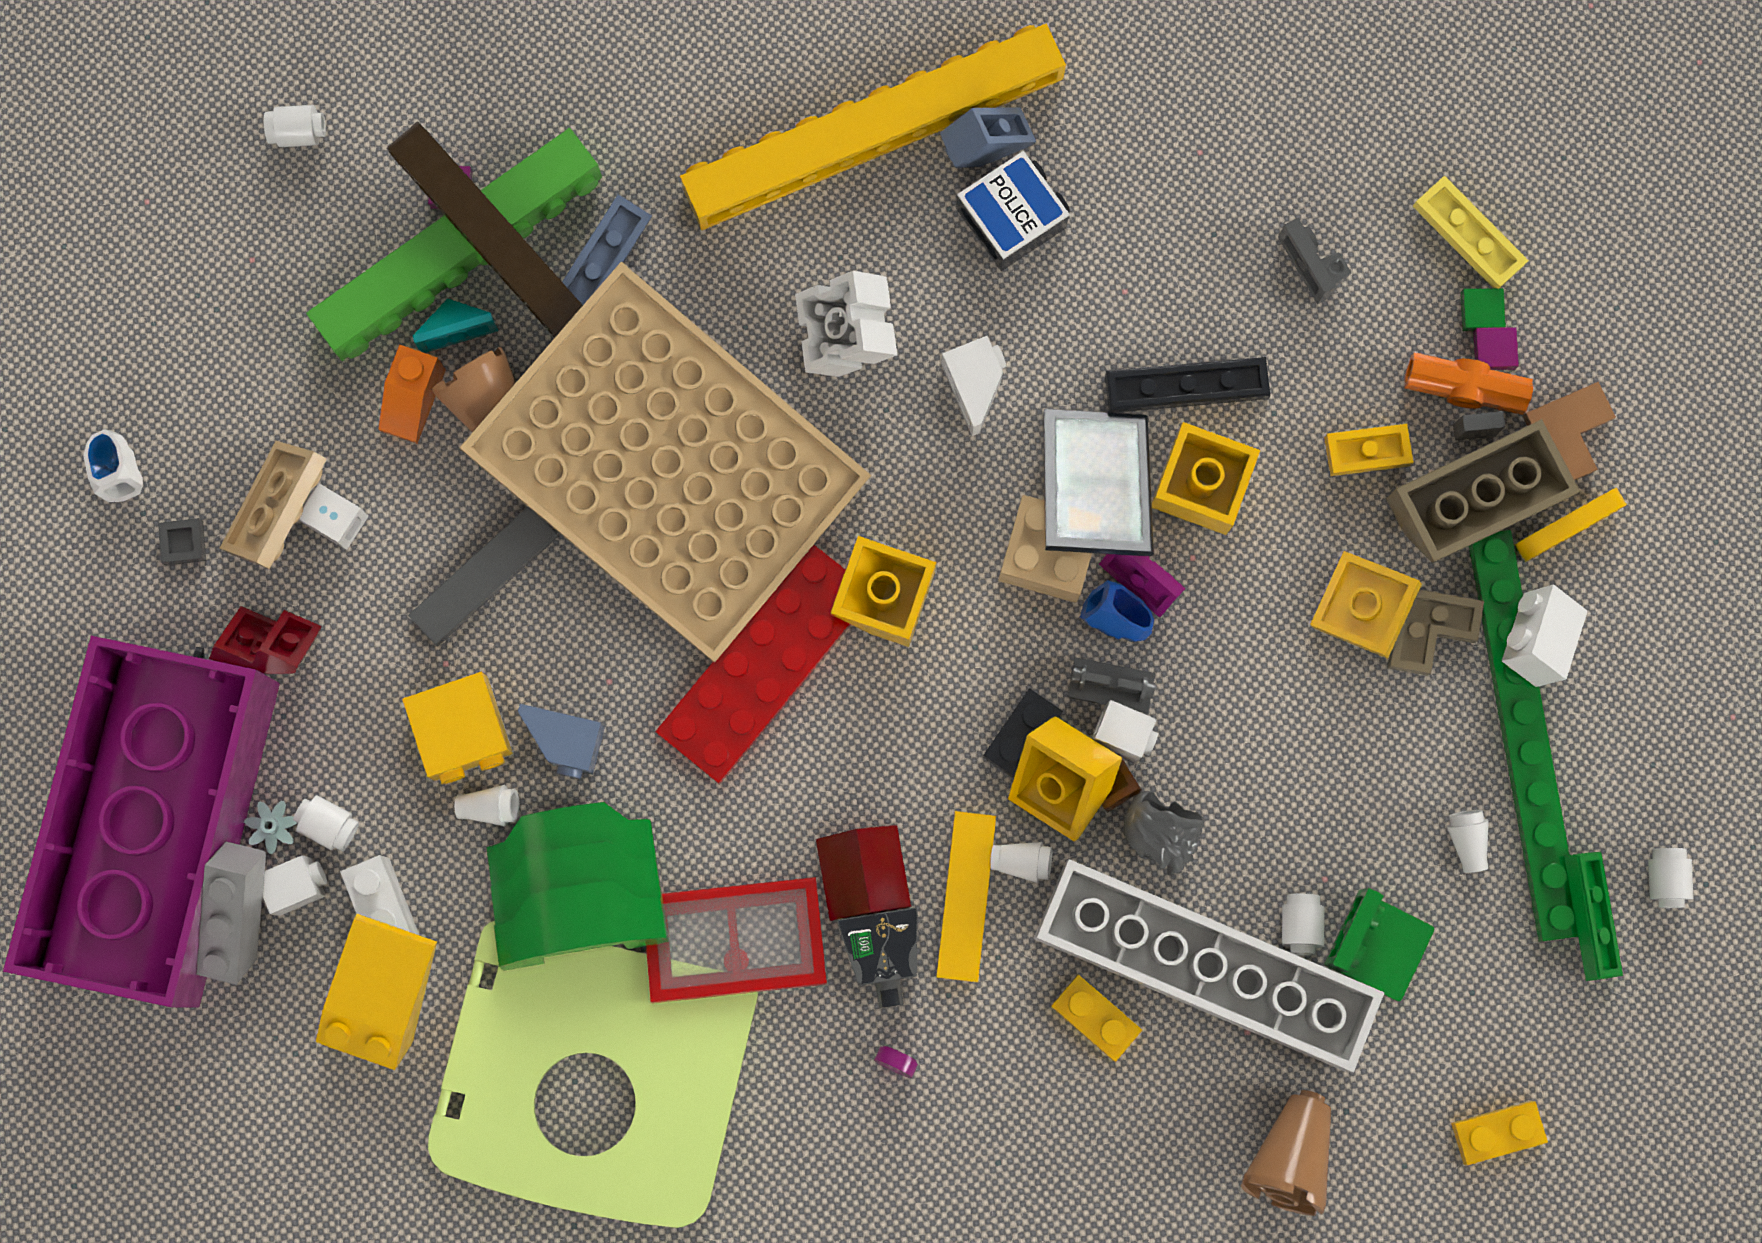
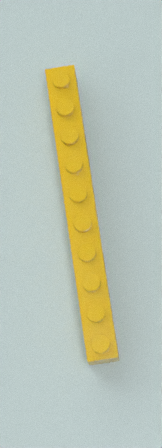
(872, 126)

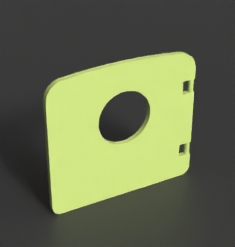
(598, 1002)

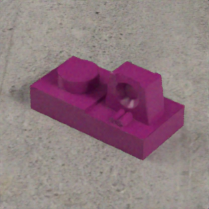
(1144, 579)

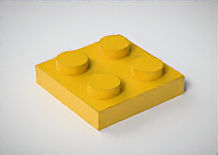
(1365, 604)

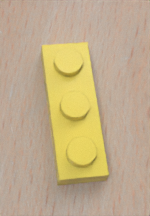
(1470, 233)

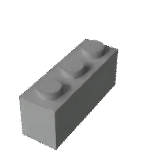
(231, 912)

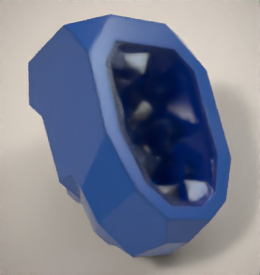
(1117, 613)

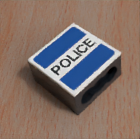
(1013, 210)

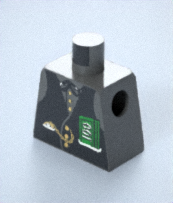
(882, 951)

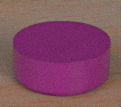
(896, 1061)

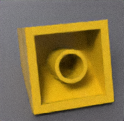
(884, 590)
(1063, 777)

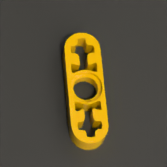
(1570, 524)

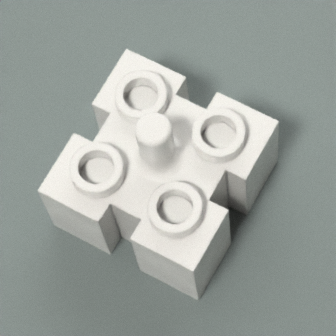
(846, 324)

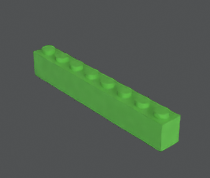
(443, 257)

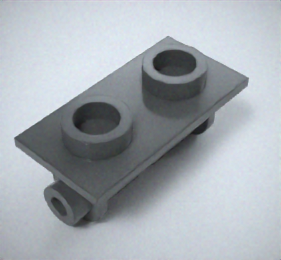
(1105, 682)

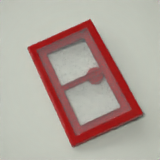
(738, 941)

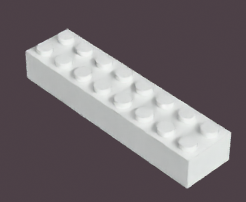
(1209, 966)

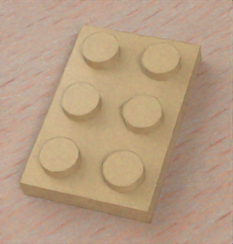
(273, 504)

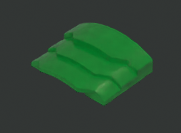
(575, 885)

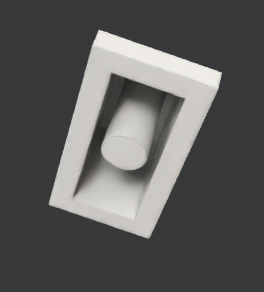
(974, 377)

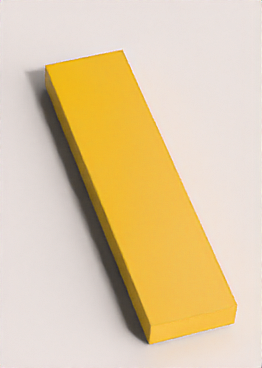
(966, 896)

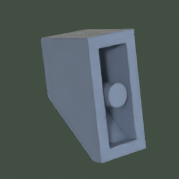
(986, 136)
(564, 739)

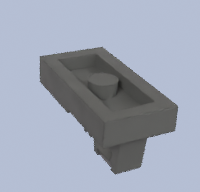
(1318, 274)

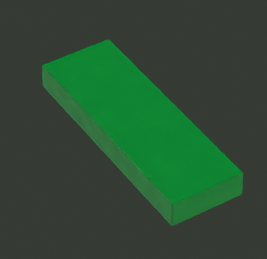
(1593, 916)

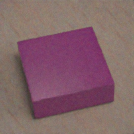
(1497, 347)

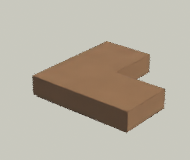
(1569, 419)

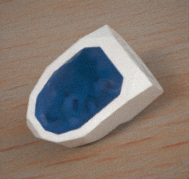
(112, 467)

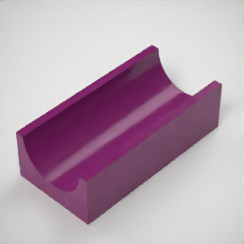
(138, 804)

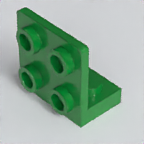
(1379, 945)

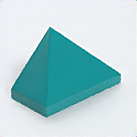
(452, 325)

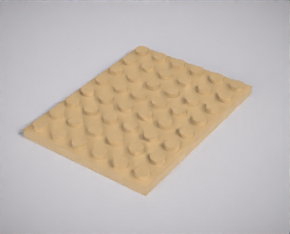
(665, 462)

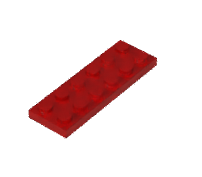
(759, 669)

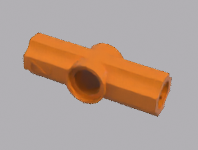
(1468, 383)

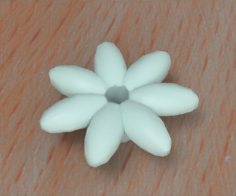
(278, 828)

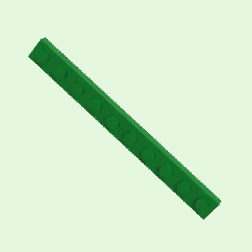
(1524, 743)

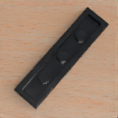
(1187, 385)

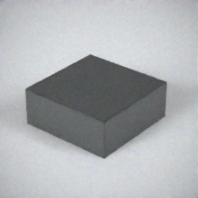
(1478, 425)
(182, 541)

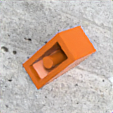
(409, 393)

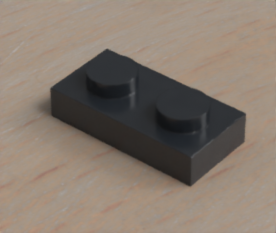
(1009, 743)

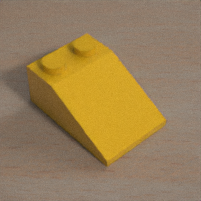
(377, 992)

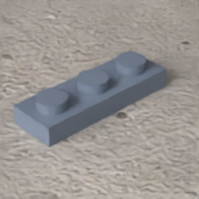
(606, 247)

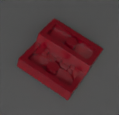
(264, 643)

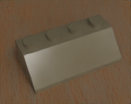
(1483, 492)

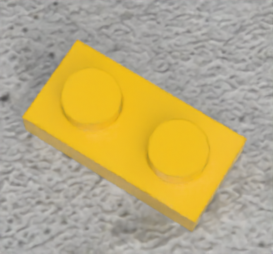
(1368, 449)
(1096, 1018)
(1499, 1132)

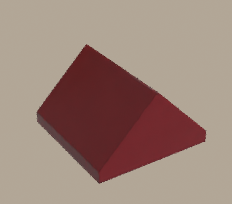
(863, 872)

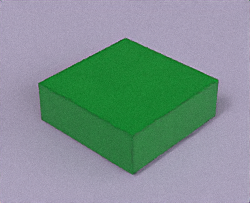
(1482, 308)

